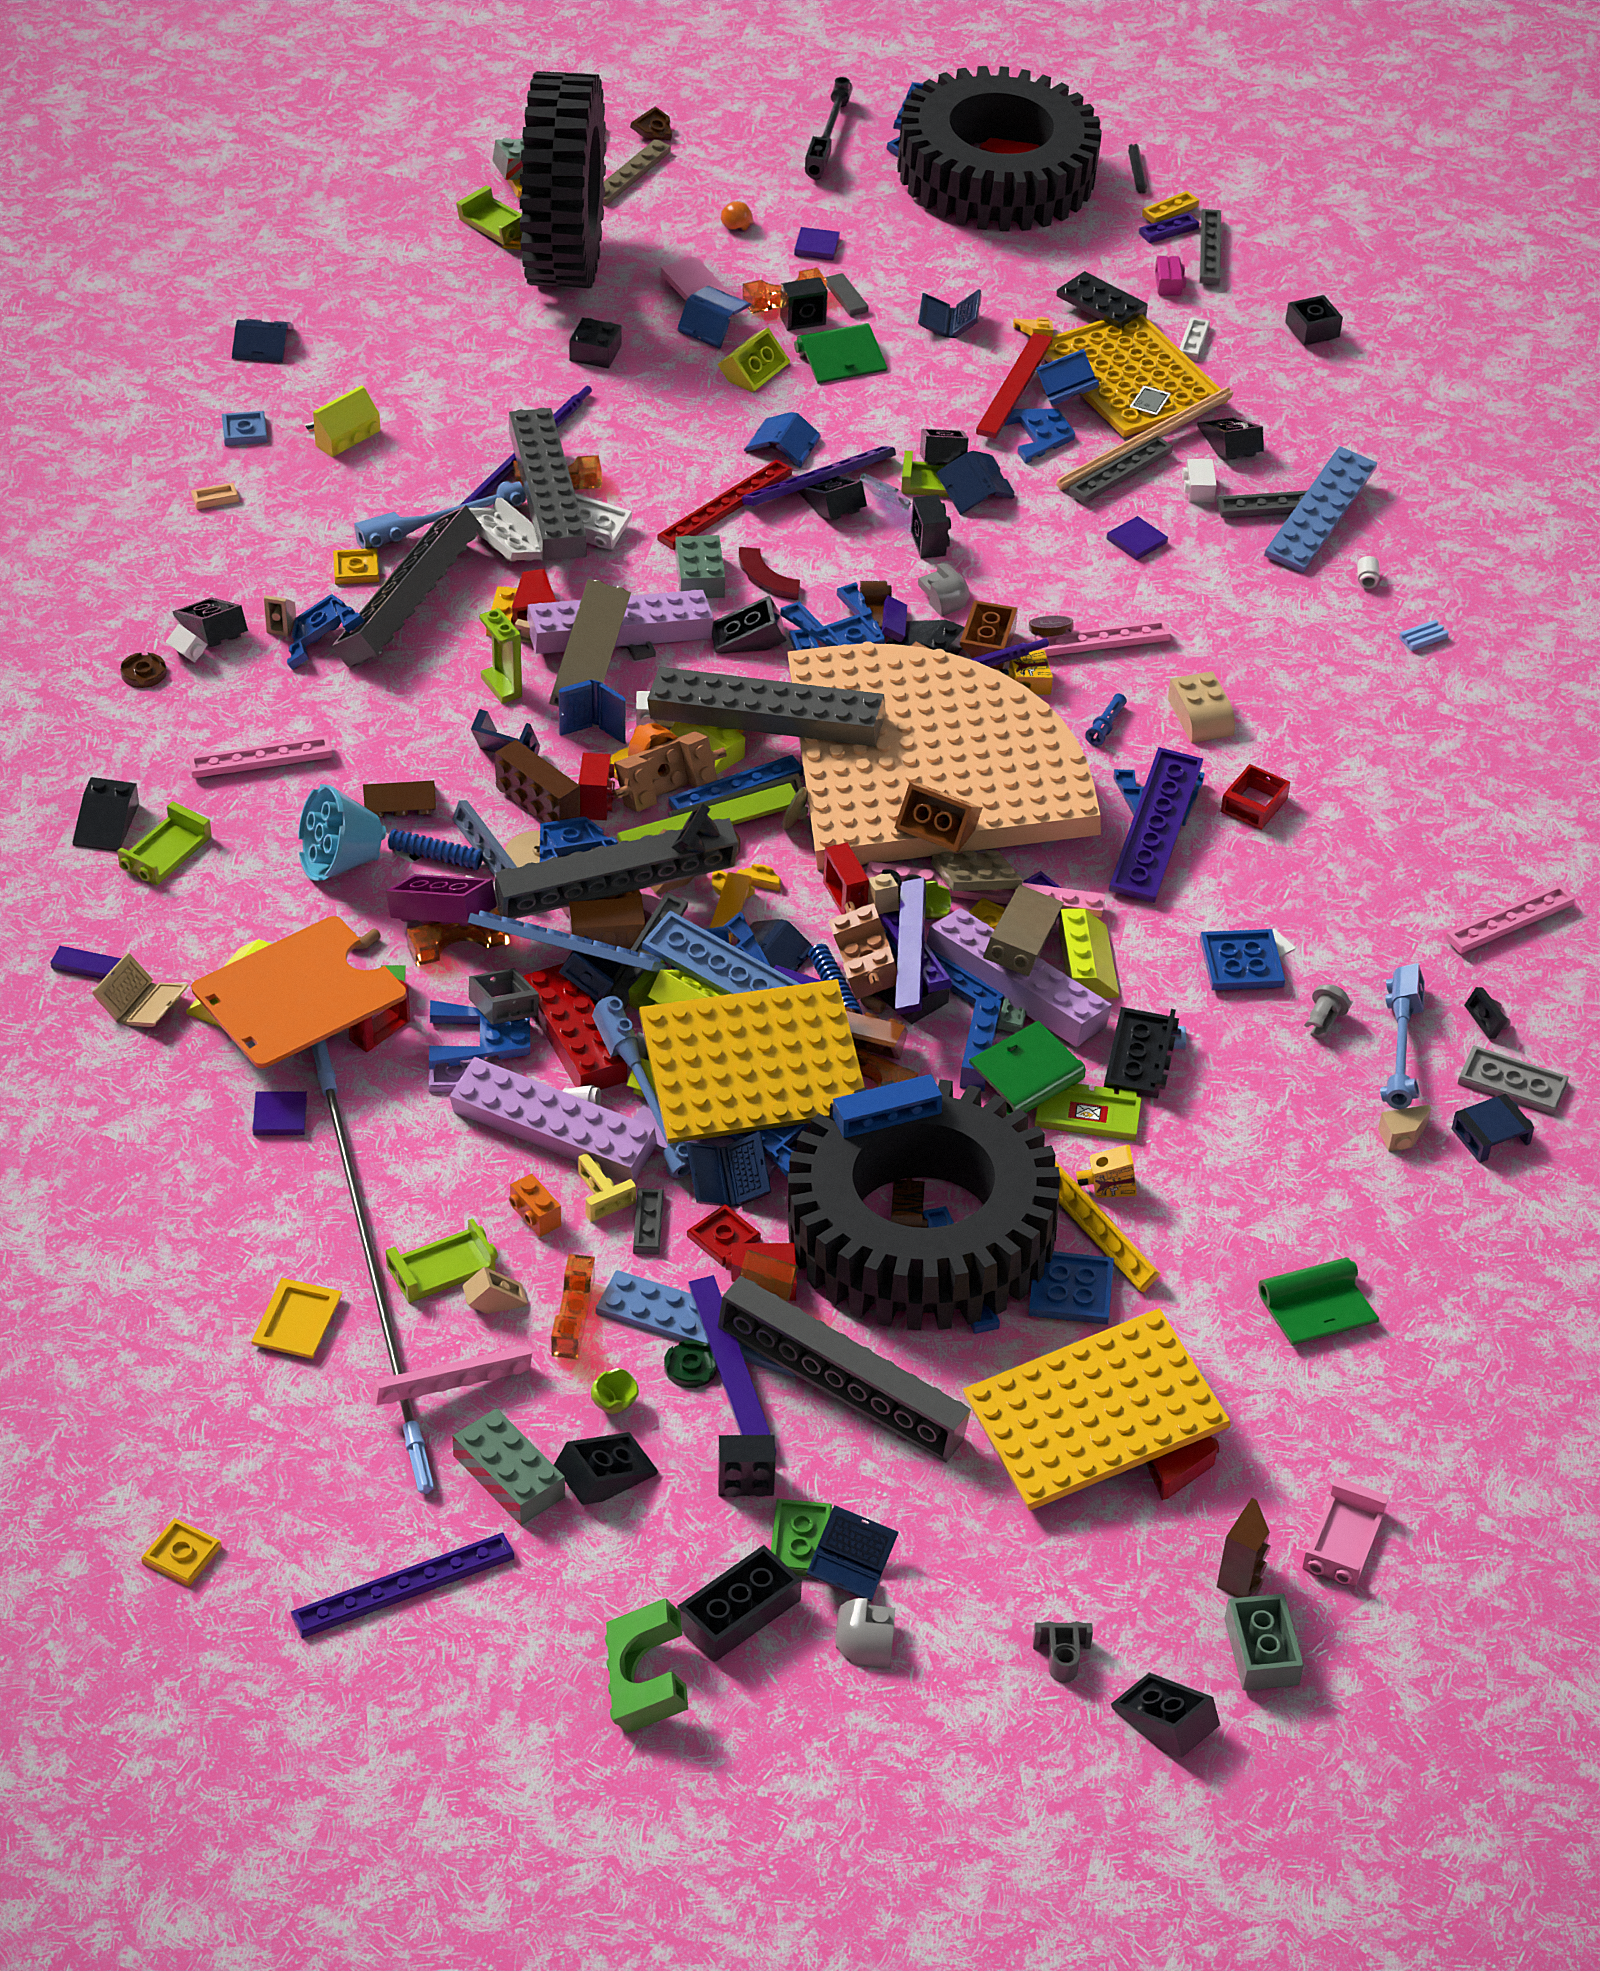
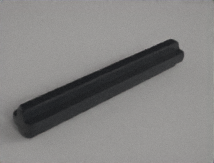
(1137, 168)

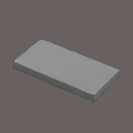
(1519, 1080)

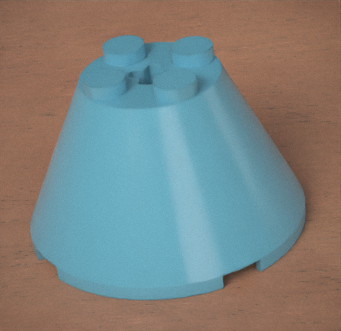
(337, 834)

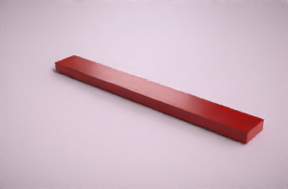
(1014, 386)
(724, 503)

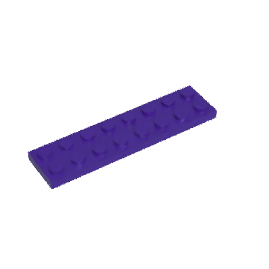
(1156, 825)

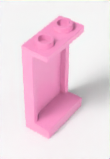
(689, 277)
(1346, 1532)

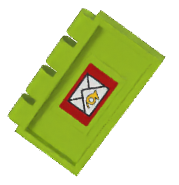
(1092, 1112)

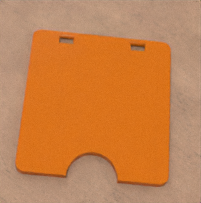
(296, 992)

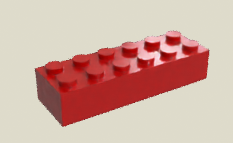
(571, 1030)

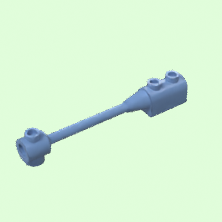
(392, 527)
(1405, 998)
(621, 1040)

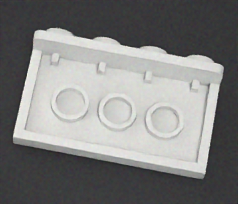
(602, 521)
(508, 531)

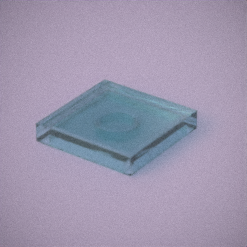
(885, 491)

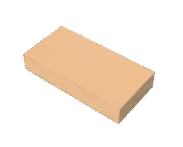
(214, 496)

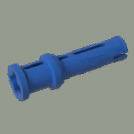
(1116, 705)

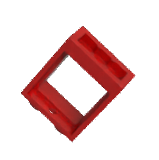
(1247, 810)
(845, 877)
(372, 1032)

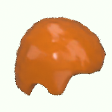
(736, 215)

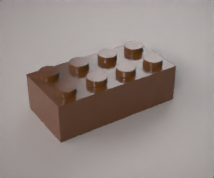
(536, 784)

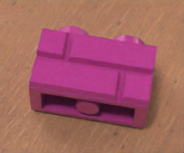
(1170, 275)

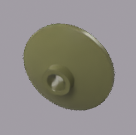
(796, 809)

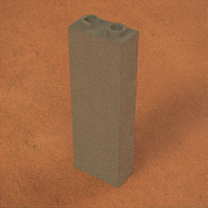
(592, 636)
(1023, 930)

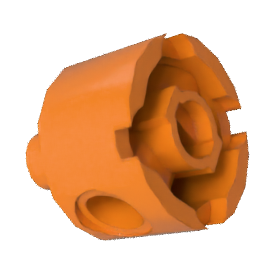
(647, 737)

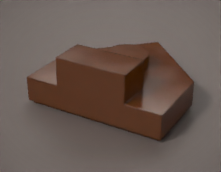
(653, 125)

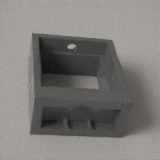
(518, 1004)

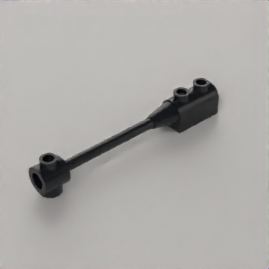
(820, 147)

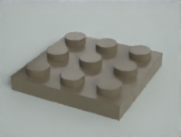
(976, 871)

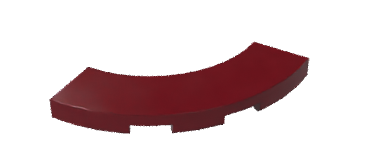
(762, 576)

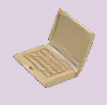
(133, 996)

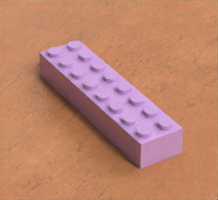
(647, 618)
(1045, 995)
(553, 1119)

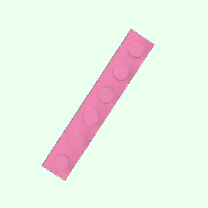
(1107, 637)
(260, 756)
(1510, 918)
(452, 1375)

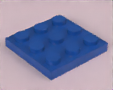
(1242, 959)
(1074, 1288)

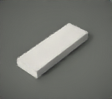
(1194, 338)

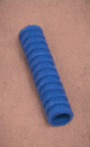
(435, 849)
(828, 970)

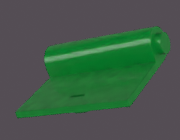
(841, 352)
(1029, 1067)
(1317, 1301)

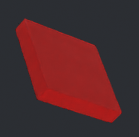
(719, 1231)

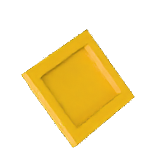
(296, 1318)

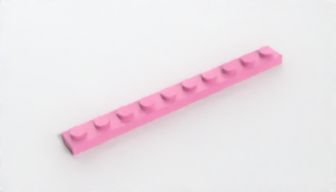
(1072, 898)

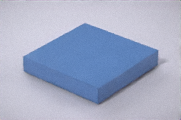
(244, 428)

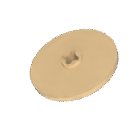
(524, 848)

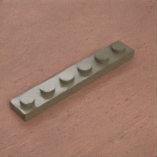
(634, 169)

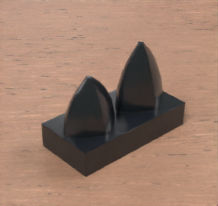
(697, 822)
(1487, 1012)

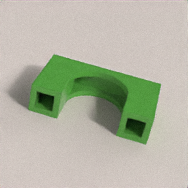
(627, 1642)

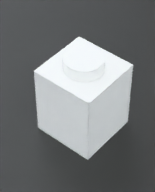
(186, 643)

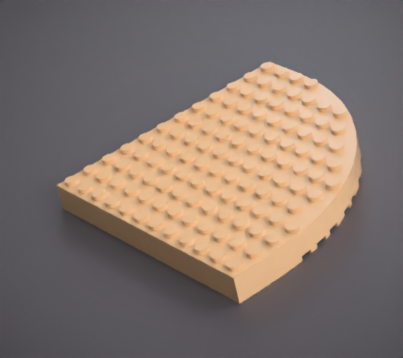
(950, 730)

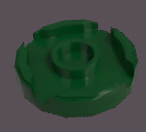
(690, 1364)

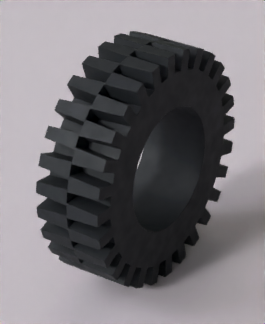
(563, 179)
(990, 185)
(936, 1266)

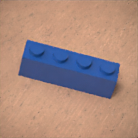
(980, 1038)
(887, 1106)

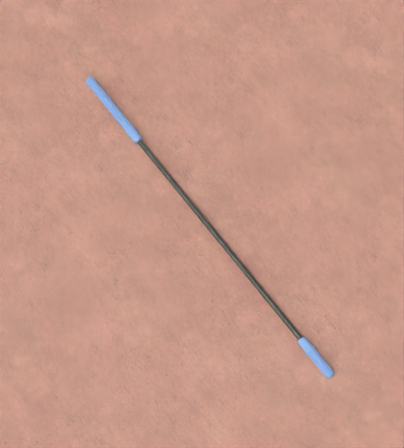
(414, 1441)

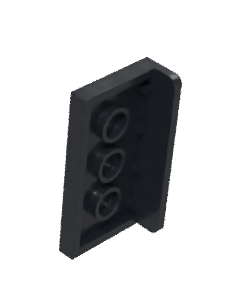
(1102, 300)
(1141, 1052)

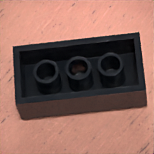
(739, 1603)

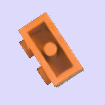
(535, 1205)

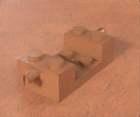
(686, 762)
(864, 950)

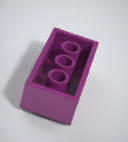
(440, 898)

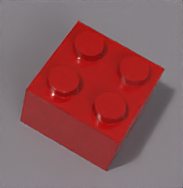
(596, 786)

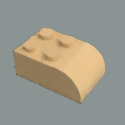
(1201, 707)

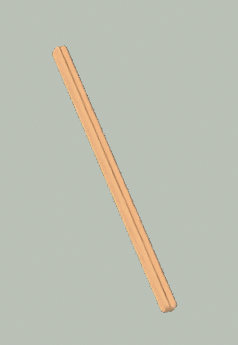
(1158, 430)

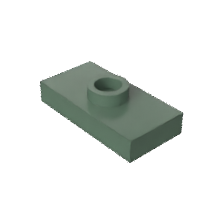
(1011, 1018)

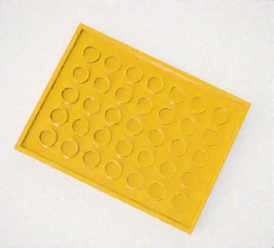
(1128, 361)
(750, 1059)
(1095, 1409)

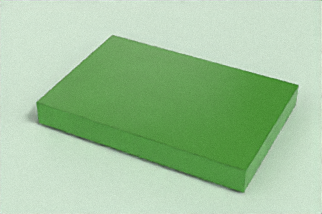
(798, 1532)

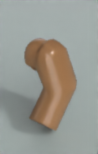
(369, 939)
(873, 1003)

